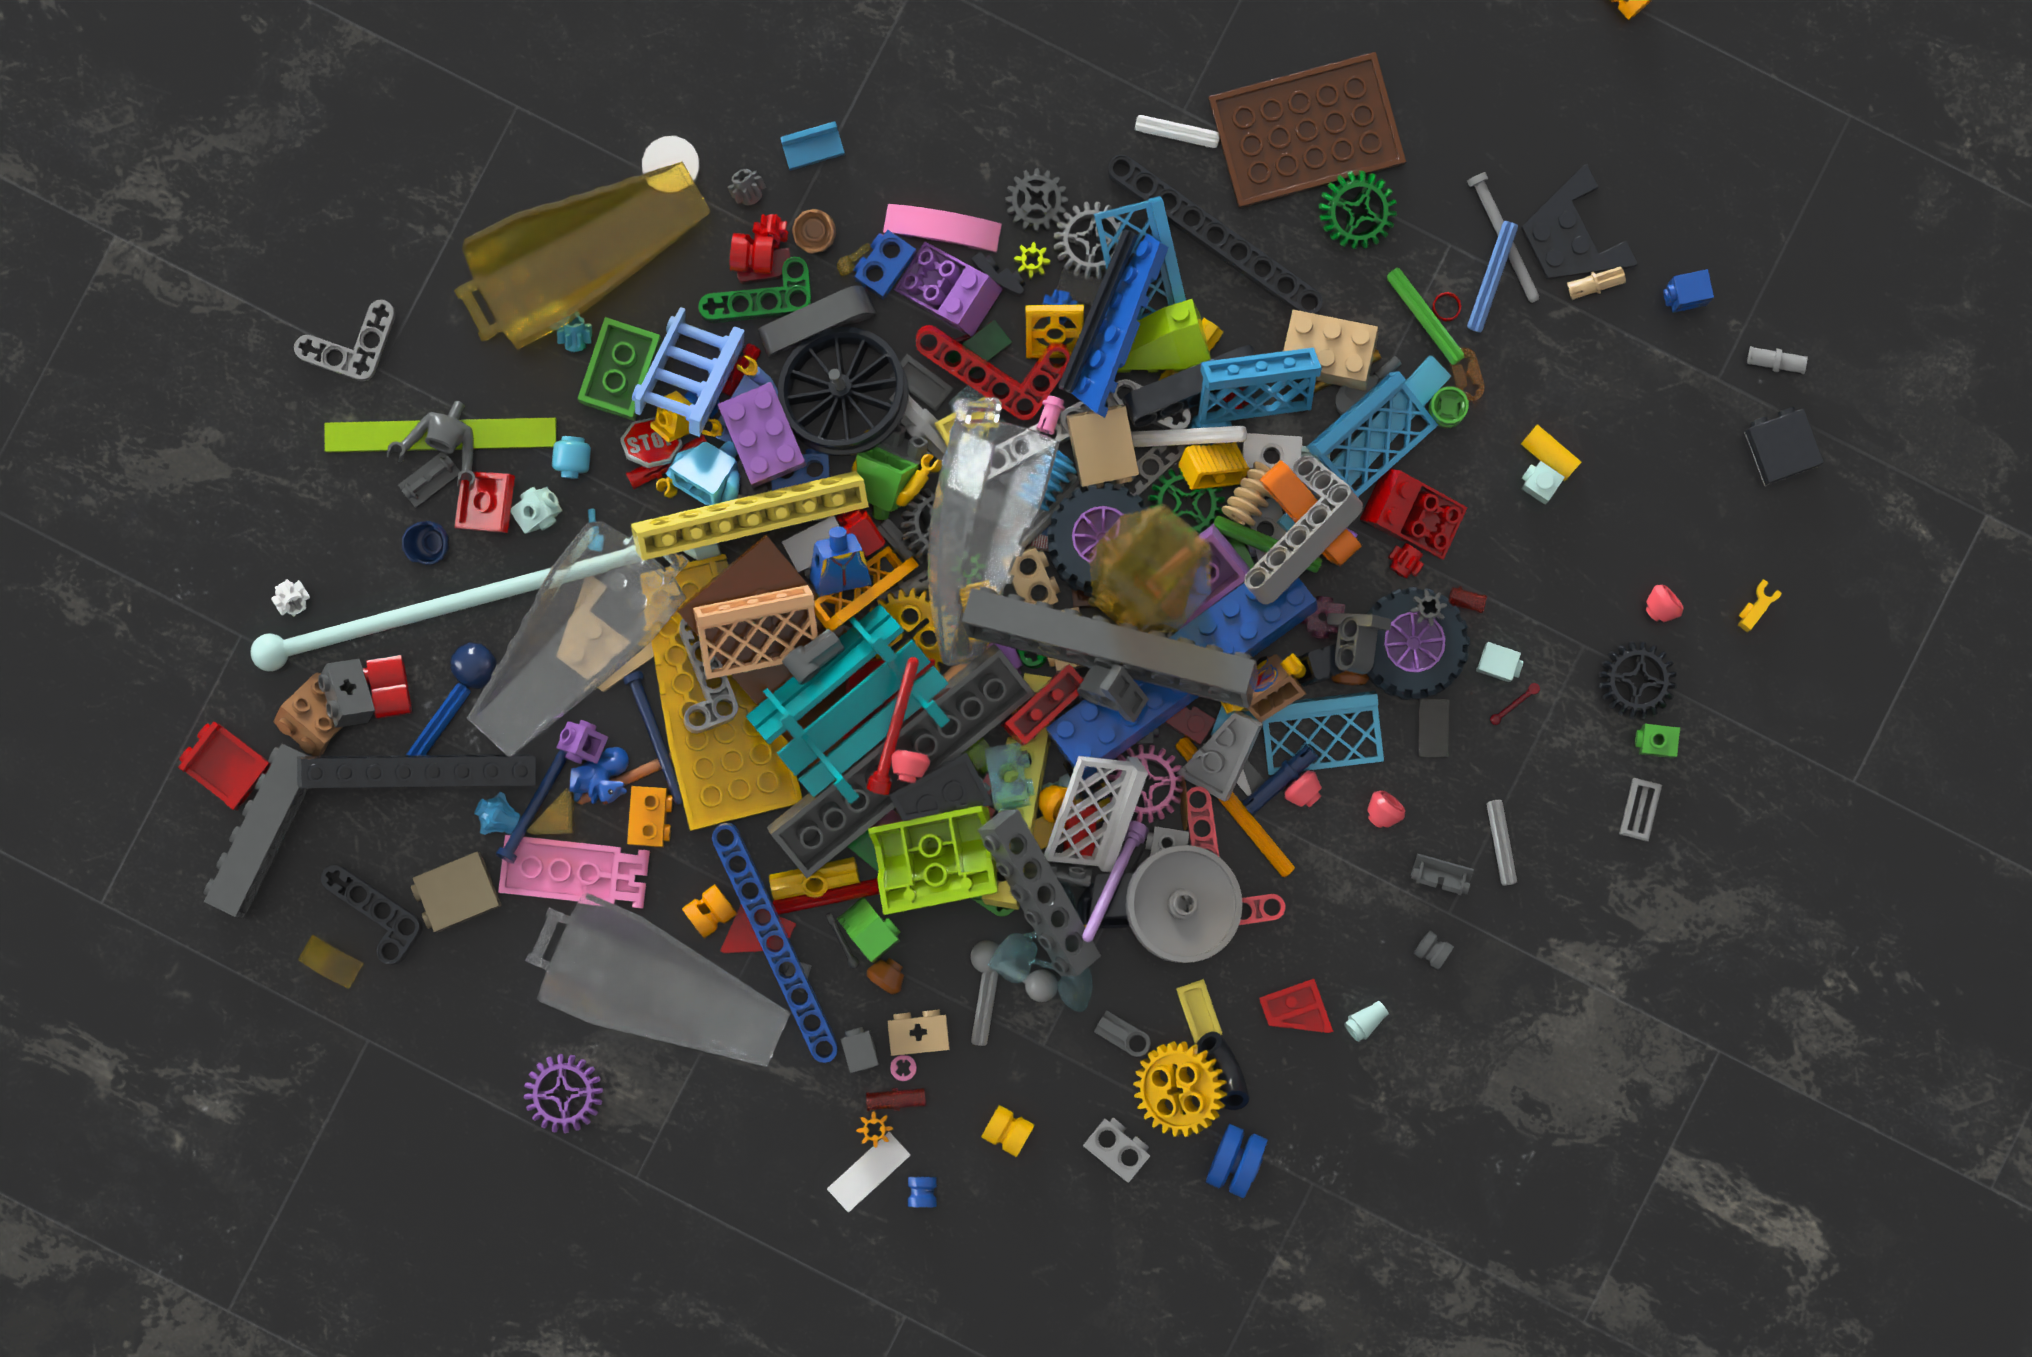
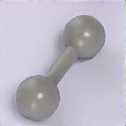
(1040, 984)

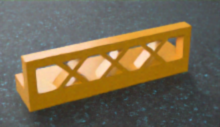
(870, 593)

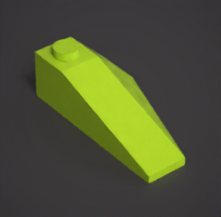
(1169, 340)

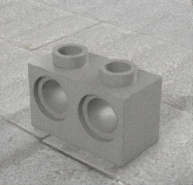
(1112, 1155)

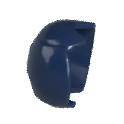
(425, 542)
(473, 665)

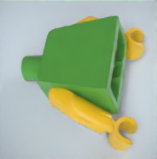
(891, 479)

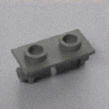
(429, 479)
(1450, 875)

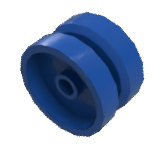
(1240, 1162)

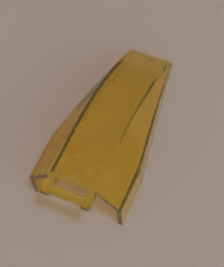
(569, 254)
(1150, 571)

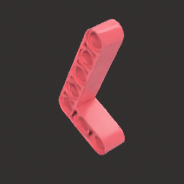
(1210, 843)

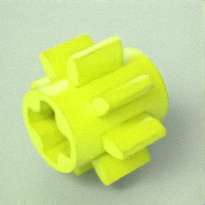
(1031, 268)

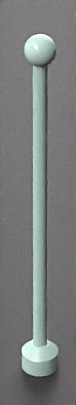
(271, 651)

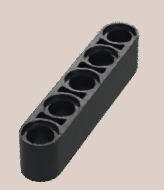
(1172, 393)

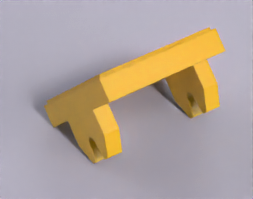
(1035, 312)

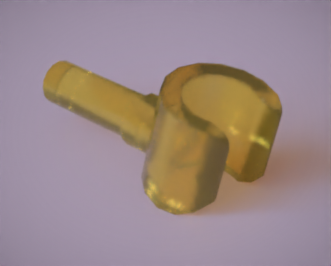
(845, 263)

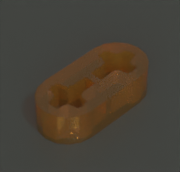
(1473, 372)

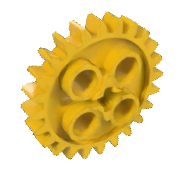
(896, 607)
(1203, 1086)

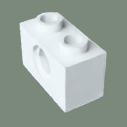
(1288, 448)

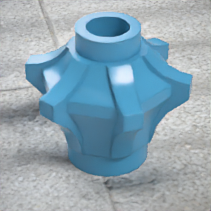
(496, 815)

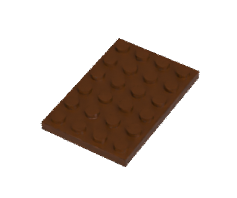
(1307, 129)

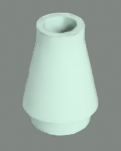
(1364, 1022)

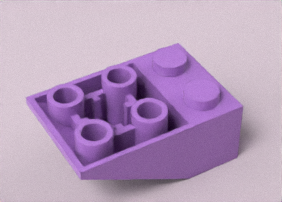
(949, 289)

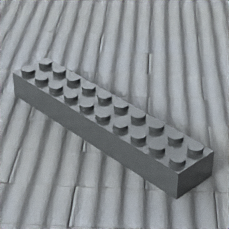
(1097, 642)
(973, 702)

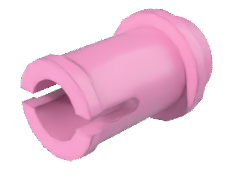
(1050, 414)

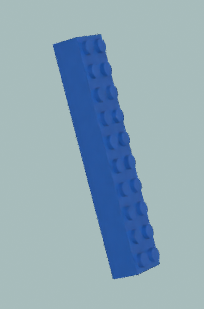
(1232, 624)

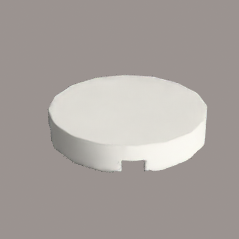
(669, 151)

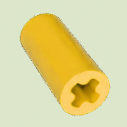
(1550, 452)

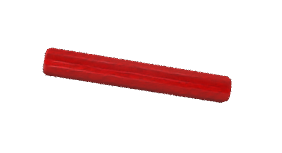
(833, 895)

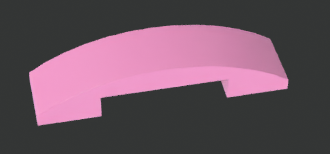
(942, 226)

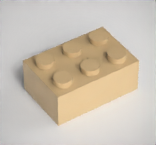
(1341, 347)

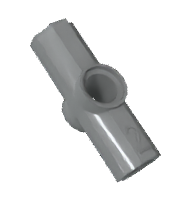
(921, 423)

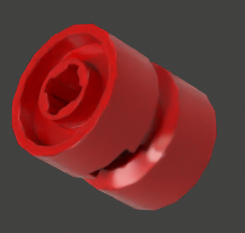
(751, 253)

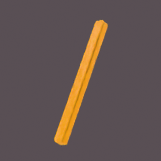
(1246, 820)

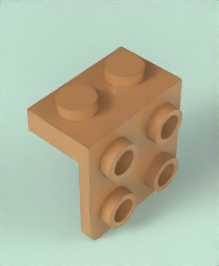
(306, 718)

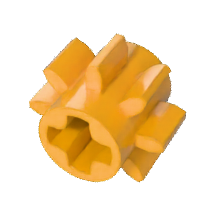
(866, 1129)

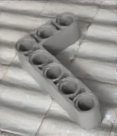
(1310, 536)

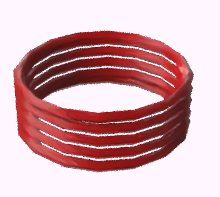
(1446, 319)

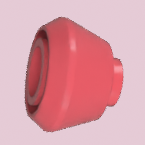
(1663, 604)
(909, 765)
(1304, 789)
(1385, 810)

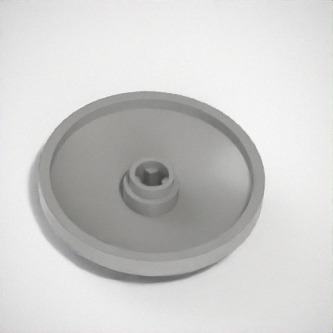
(1184, 904)

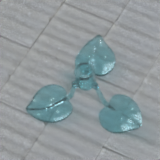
(1017, 954)

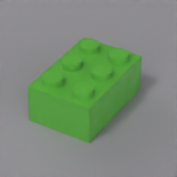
(616, 367)

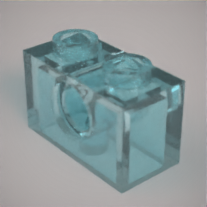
(1004, 759)

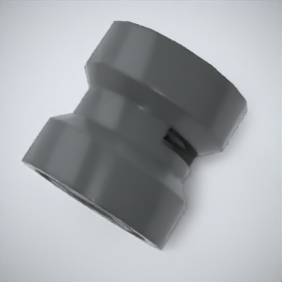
(1433, 951)

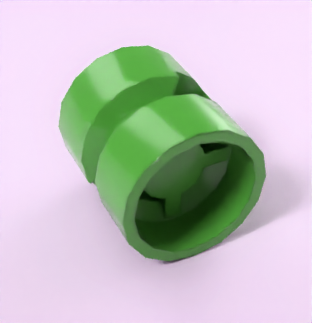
(1448, 407)

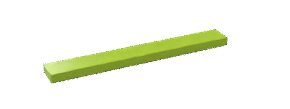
(486, 434)

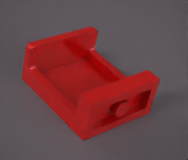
(224, 765)

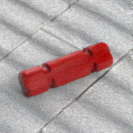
(736, 376)

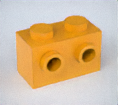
(649, 816)

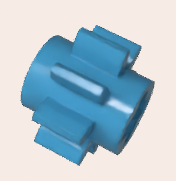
(575, 335)

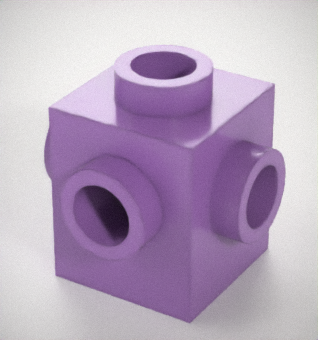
(582, 742)

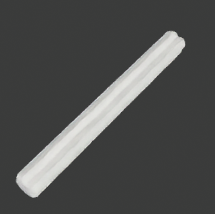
(1189, 436)

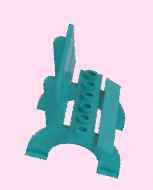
(794, 700)

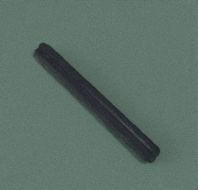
(1098, 311)

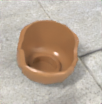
(814, 231)

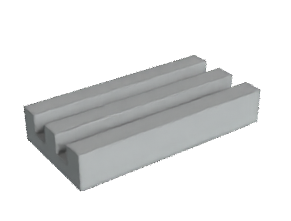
(1629, 806)

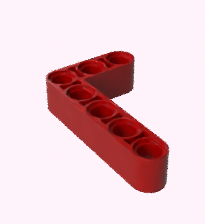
(993, 375)

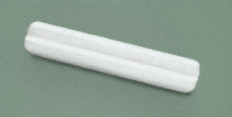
(1177, 131)

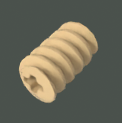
(1248, 497)

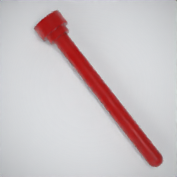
(880, 781)

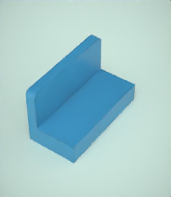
(812, 145)

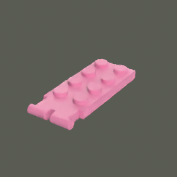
(569, 868)

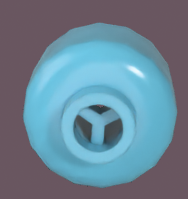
(571, 456)

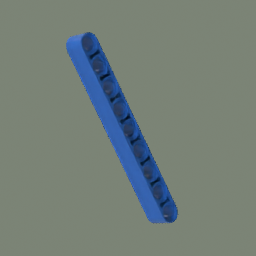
(775, 957)

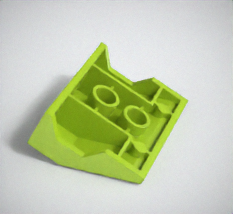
(933, 860)

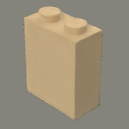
(1102, 447)

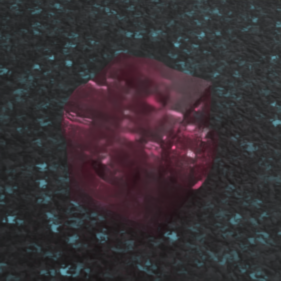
(1319, 628)

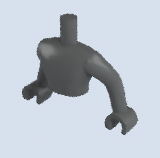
(443, 434)

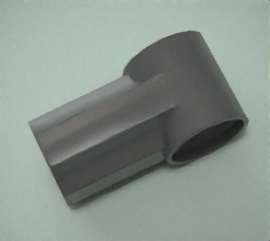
(807, 661)
(1120, 1033)

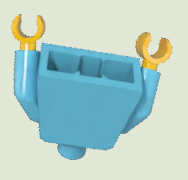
(704, 474)

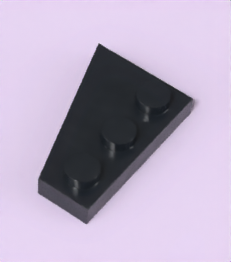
(942, 790)

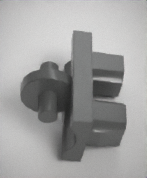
(911, 449)

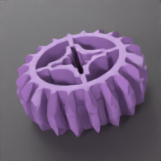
(588, 1091)

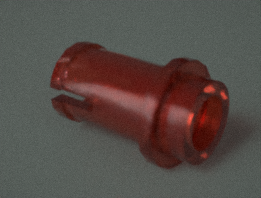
(1467, 599)

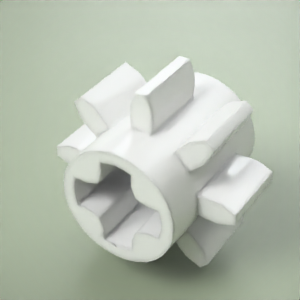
(290, 597)

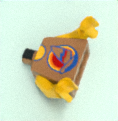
(1275, 686)

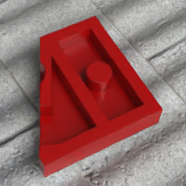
(743, 938)
(1297, 1008)

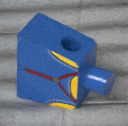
(838, 564)

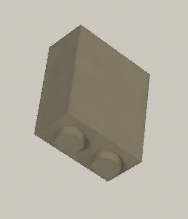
(455, 892)

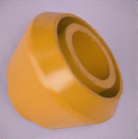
(1050, 801)

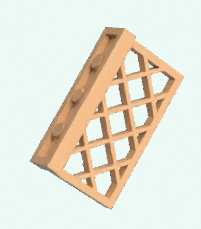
(747, 610)

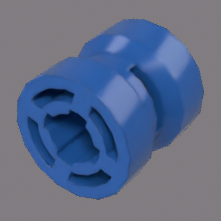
(922, 1191)

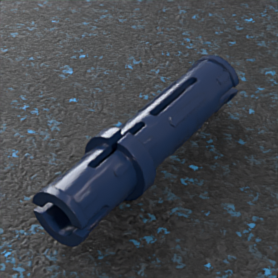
(1280, 779)

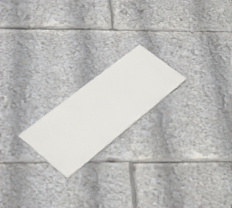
(868, 1172)

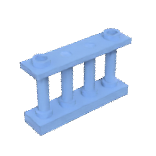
(708, 391)

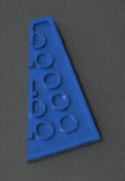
(1119, 326)

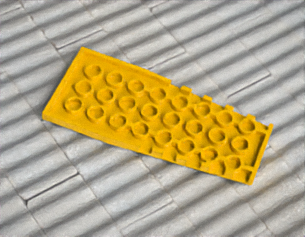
(730, 767)

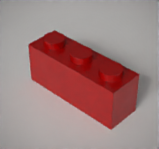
(1043, 705)

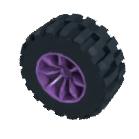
(1081, 525)
(1414, 657)

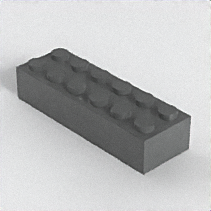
(259, 835)

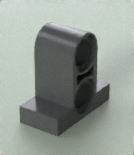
(1357, 640)
(1113, 690)

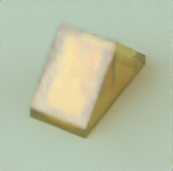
(557, 818)
(330, 961)

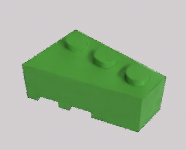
(869, 930)

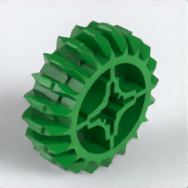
(1362, 197)
(1168, 485)

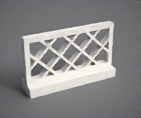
(1118, 811)

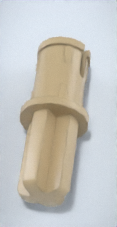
(1596, 282)

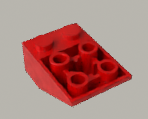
(1413, 513)

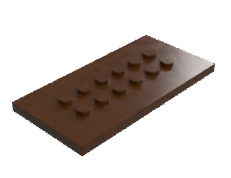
(754, 573)

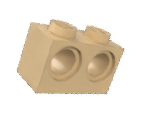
(1025, 582)

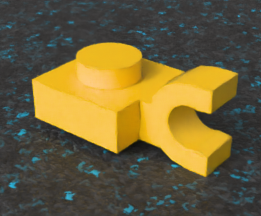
(1752, 613)

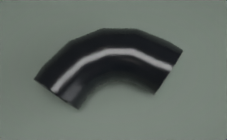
(1235, 1085)

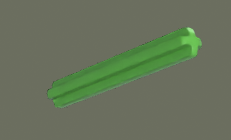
(1425, 316)
(1253, 538)

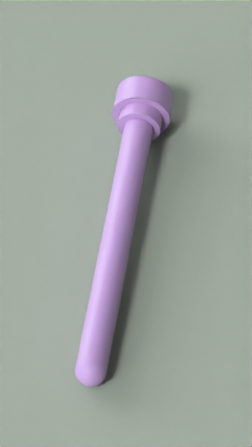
(1134, 837)

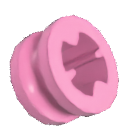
(894, 1067)

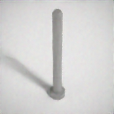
(1496, 219)

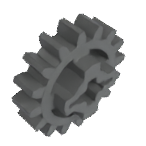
(1046, 190)

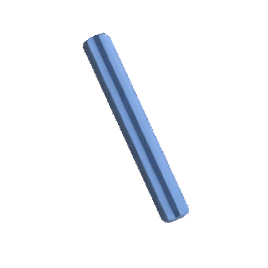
(1492, 276)

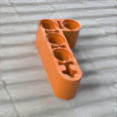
(1297, 500)

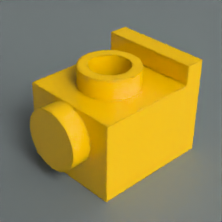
(669, 424)

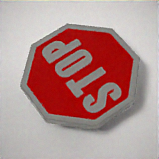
(646, 446)

